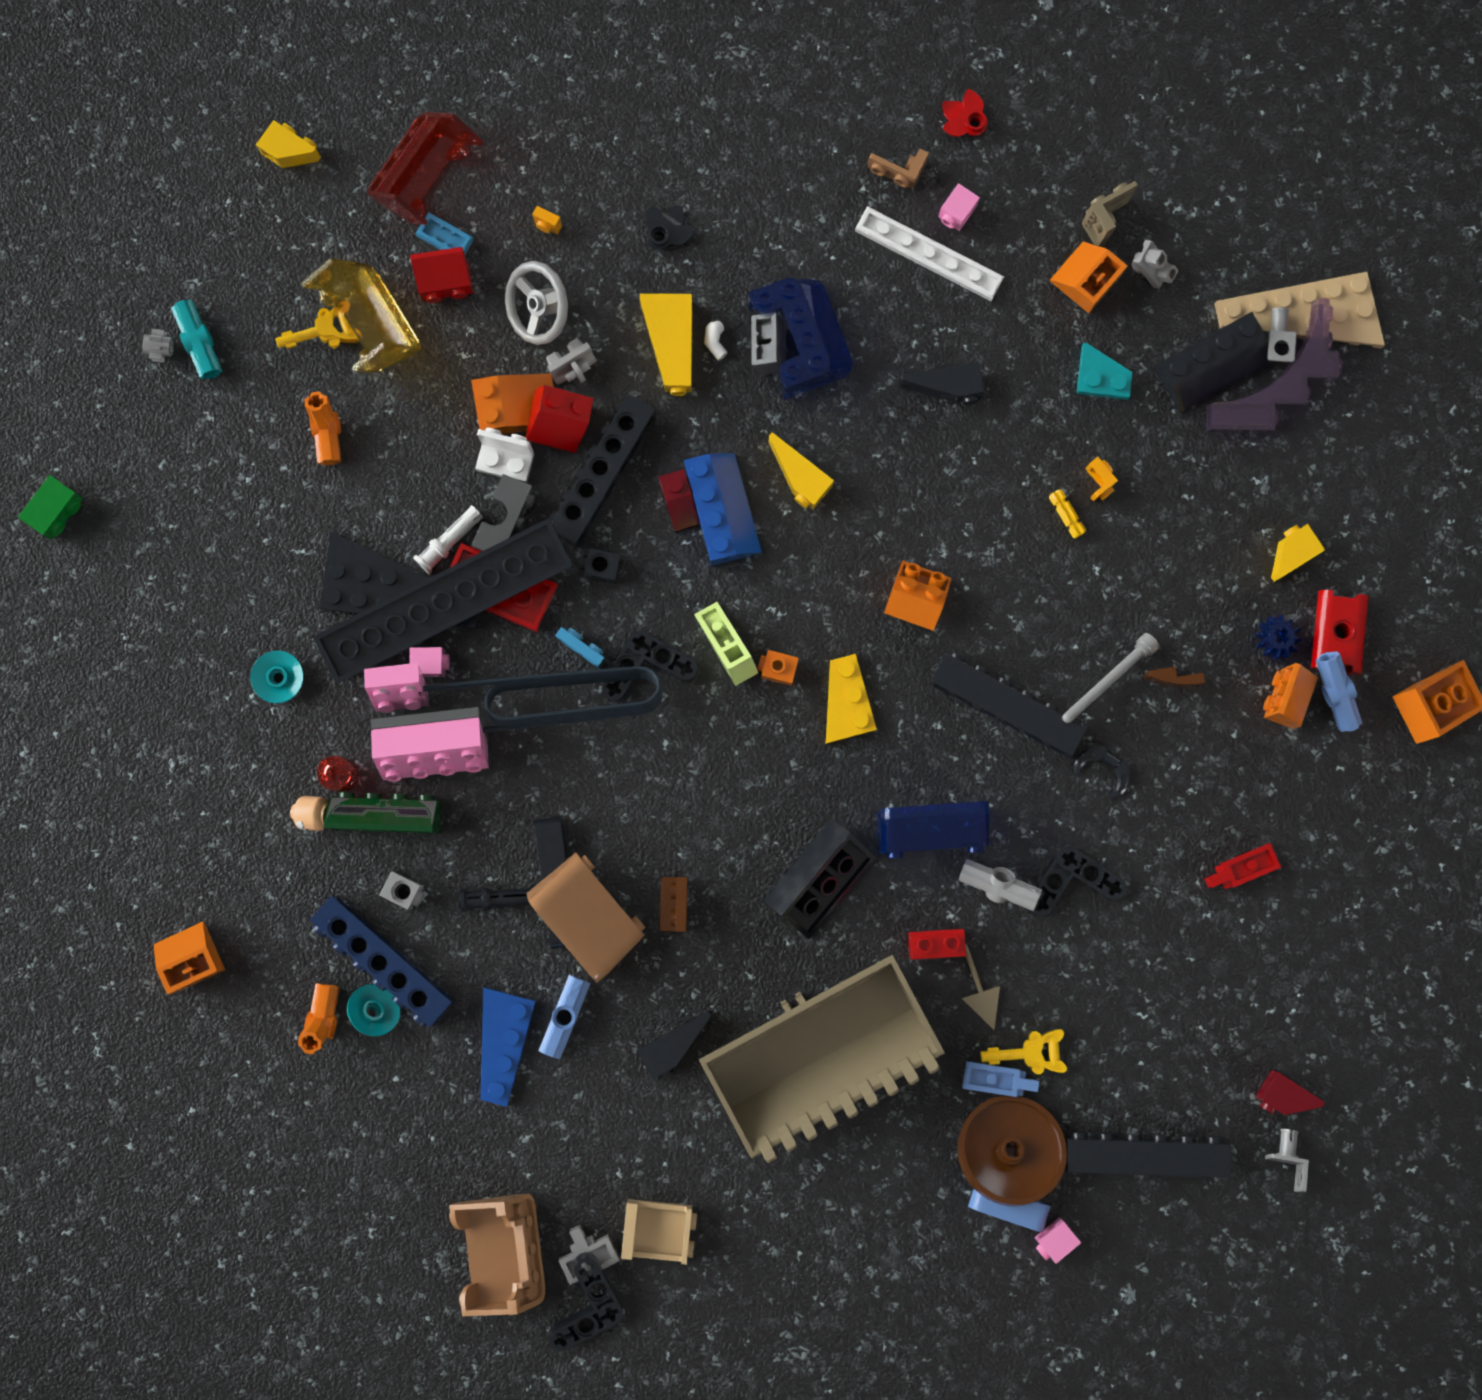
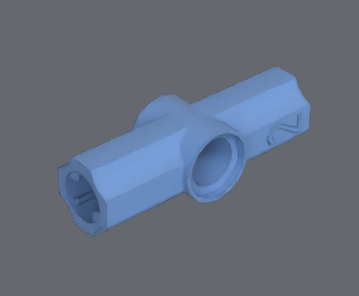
(1339, 691)
(558, 1033)

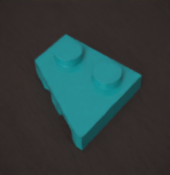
(1102, 375)

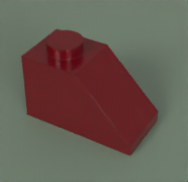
(679, 500)
(1285, 1096)

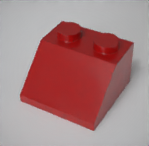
(442, 274)
(558, 418)

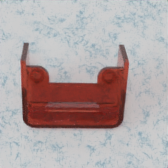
(418, 163)

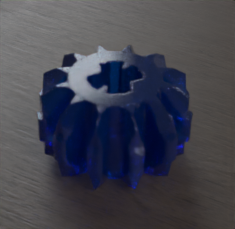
(1269, 637)

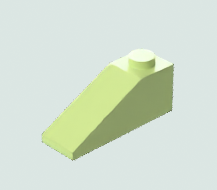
(726, 643)

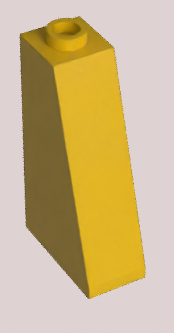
(670, 332)

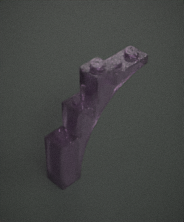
(1311, 363)

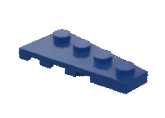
(503, 1039)

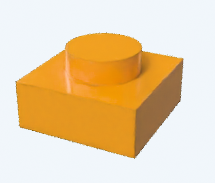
(546, 220)

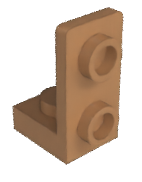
(900, 176)

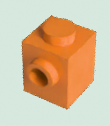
(778, 667)

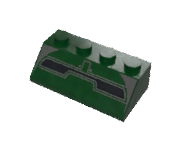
(384, 814)

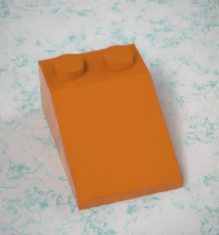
(506, 400)
(1439, 702)

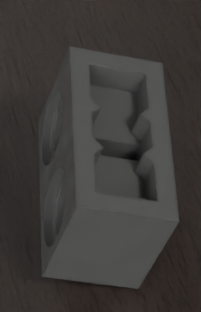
(768, 342)

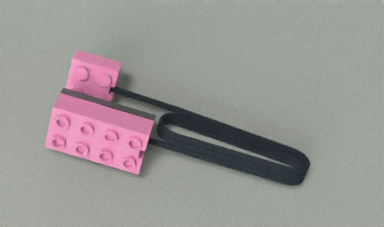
(458, 738)

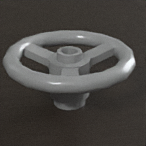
(539, 303)

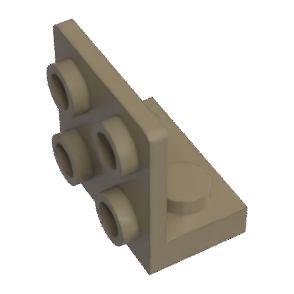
(1099, 220)

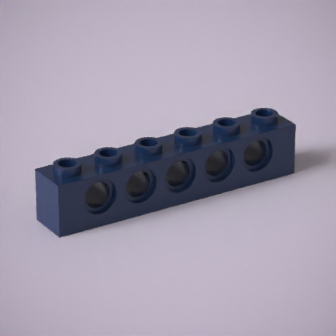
(324, 924)

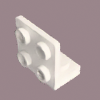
(504, 455)

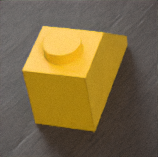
(1295, 550)

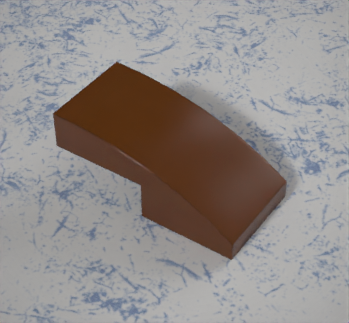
(1169, 677)

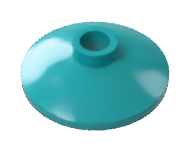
(265, 671)
(380, 1002)

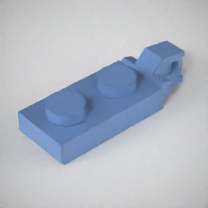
(997, 1079)

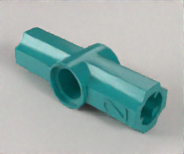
(196, 339)

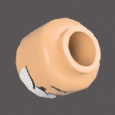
(309, 813)

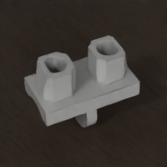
(1154, 265)
(572, 364)

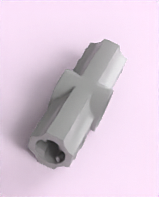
(1000, 885)

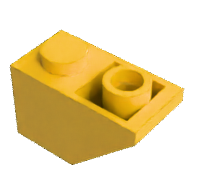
(286, 148)

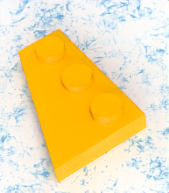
(848, 703)

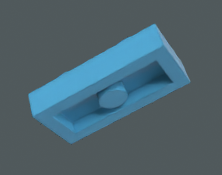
(590, 653)

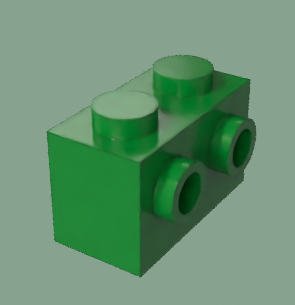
(51, 508)

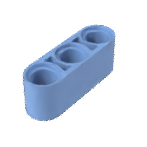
(1028, 1216)

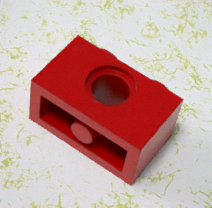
(936, 944)

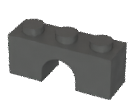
(517, 499)

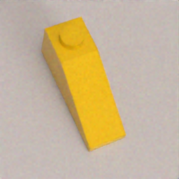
(803, 477)

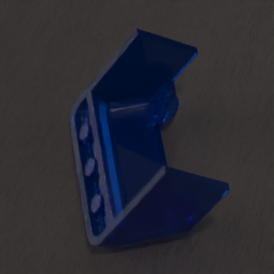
(933, 828)

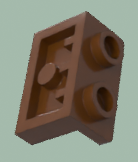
(674, 904)

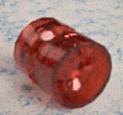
(337, 774)

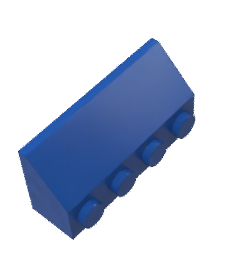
(722, 507)

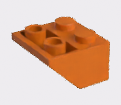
(1088, 275)
(918, 595)
(1290, 696)
(187, 958)

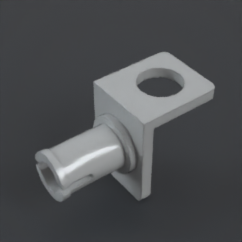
(1280, 335)
(1287, 1154)

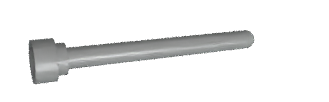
(1145, 646)

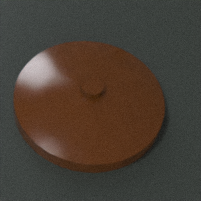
(1012, 1151)

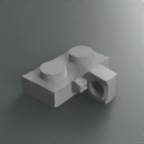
(601, 1248)

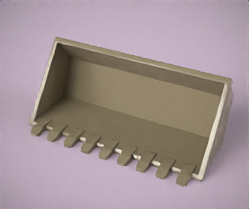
(822, 1058)

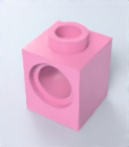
(958, 207)
(431, 661)
(1056, 1241)

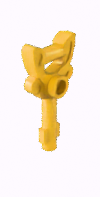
(323, 329)
(1031, 1052)

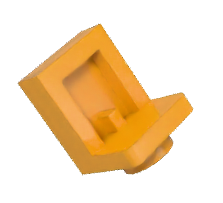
(1102, 474)

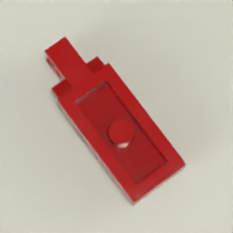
(1244, 867)

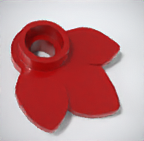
(962, 113)

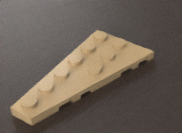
(1350, 296)

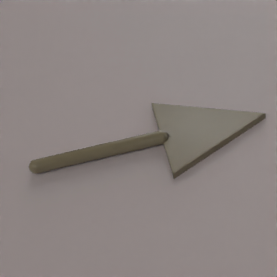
(983, 1002)

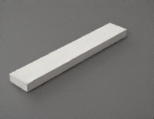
(929, 253)

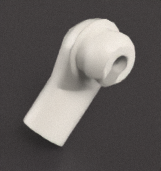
(712, 337)

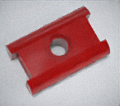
(1350, 616)

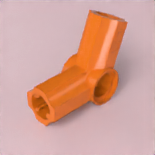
(324, 428)
(321, 1020)

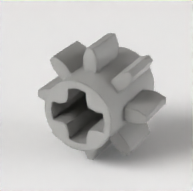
(158, 345)

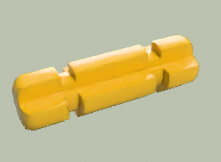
(1067, 513)

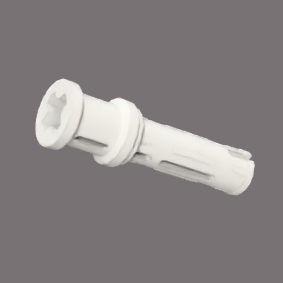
(439, 548)

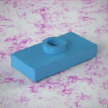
(443, 235)

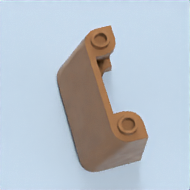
(585, 916)
(501, 1255)

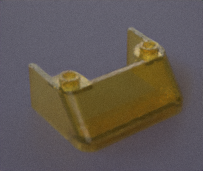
(369, 311)

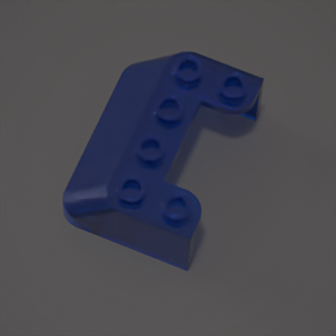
(814, 330)

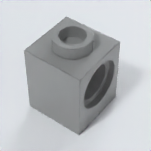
(391, 887)

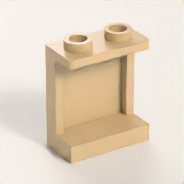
(658, 1231)

